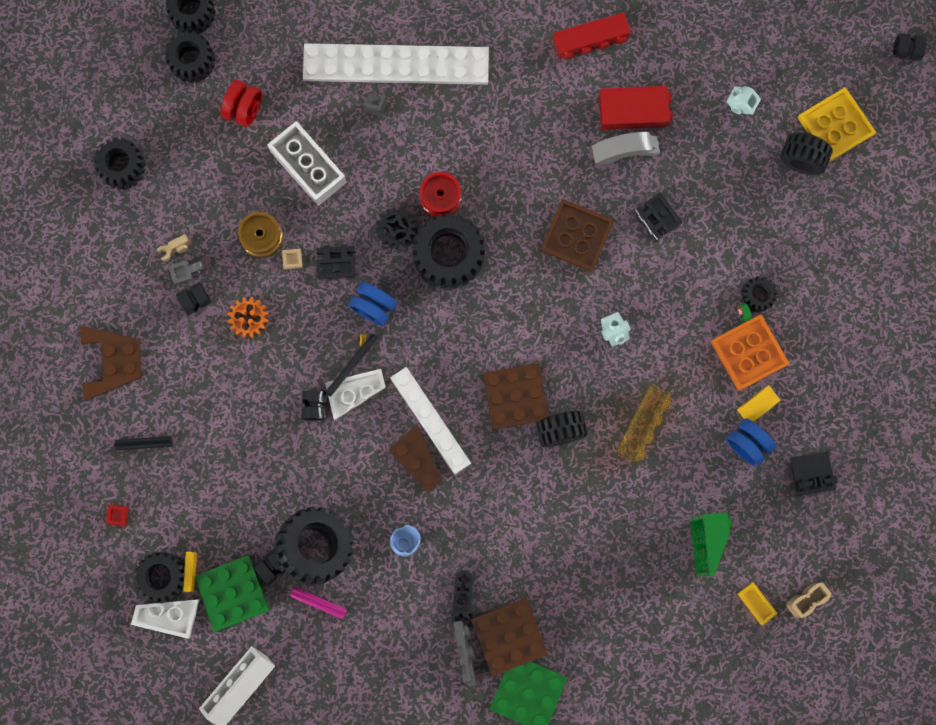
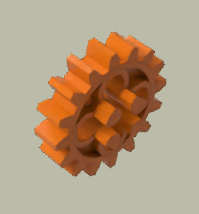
(241, 308)

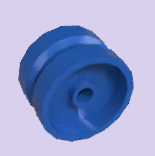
(372, 304)
(750, 442)

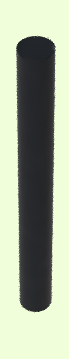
(350, 366)

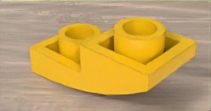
(759, 404)

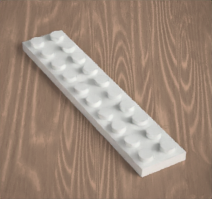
(395, 64)

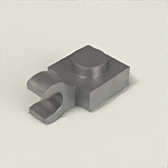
(183, 272)

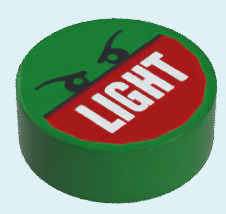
(744, 312)

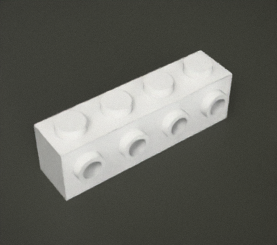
(235, 690)

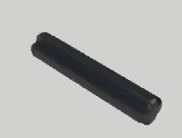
(143, 443)

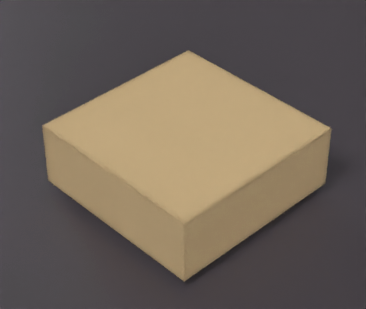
(292, 259)

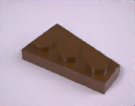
(416, 458)

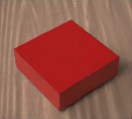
(117, 515)

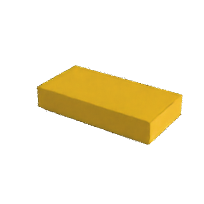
(190, 572)
(757, 603)

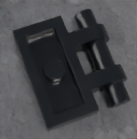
(663, 214)
(336, 268)

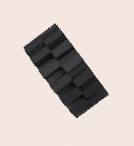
(762, 283)

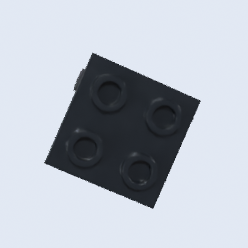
(813, 473)

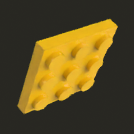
(838, 122)

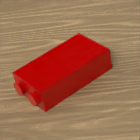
(635, 107)

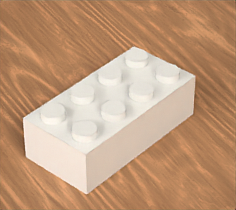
(307, 163)

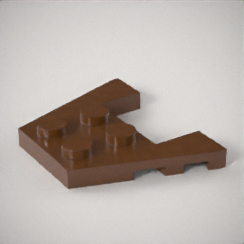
(119, 361)

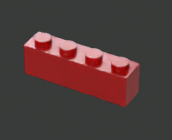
(591, 36)

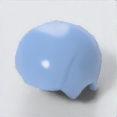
(404, 547)

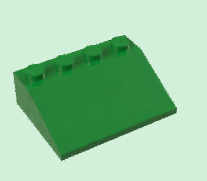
(709, 540)

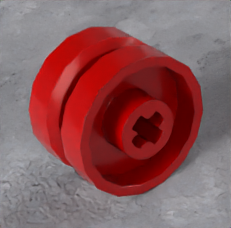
(241, 103)
(433, 187)

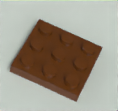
(577, 235)
(515, 396)
(509, 637)

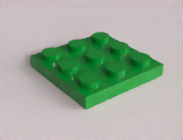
(232, 593)
(528, 694)

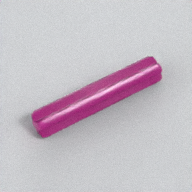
(318, 603)

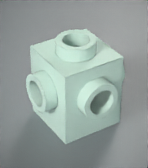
(743, 100)
(615, 329)

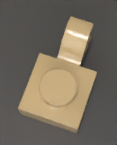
(177, 245)

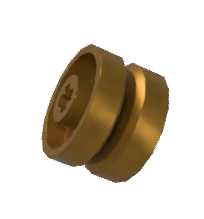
(258, 224)

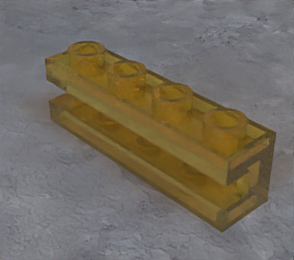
(643, 424)

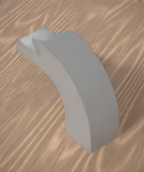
(624, 146)

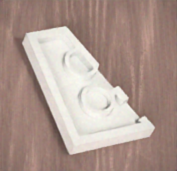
(355, 391)
(167, 617)

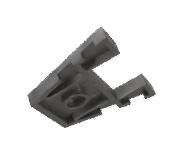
(466, 653)

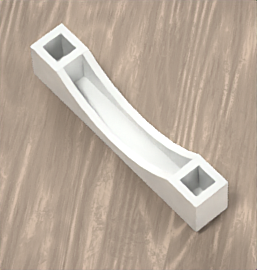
(430, 421)

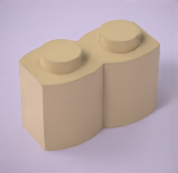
(805, 603)

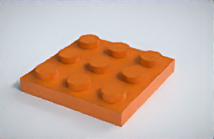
(749, 352)

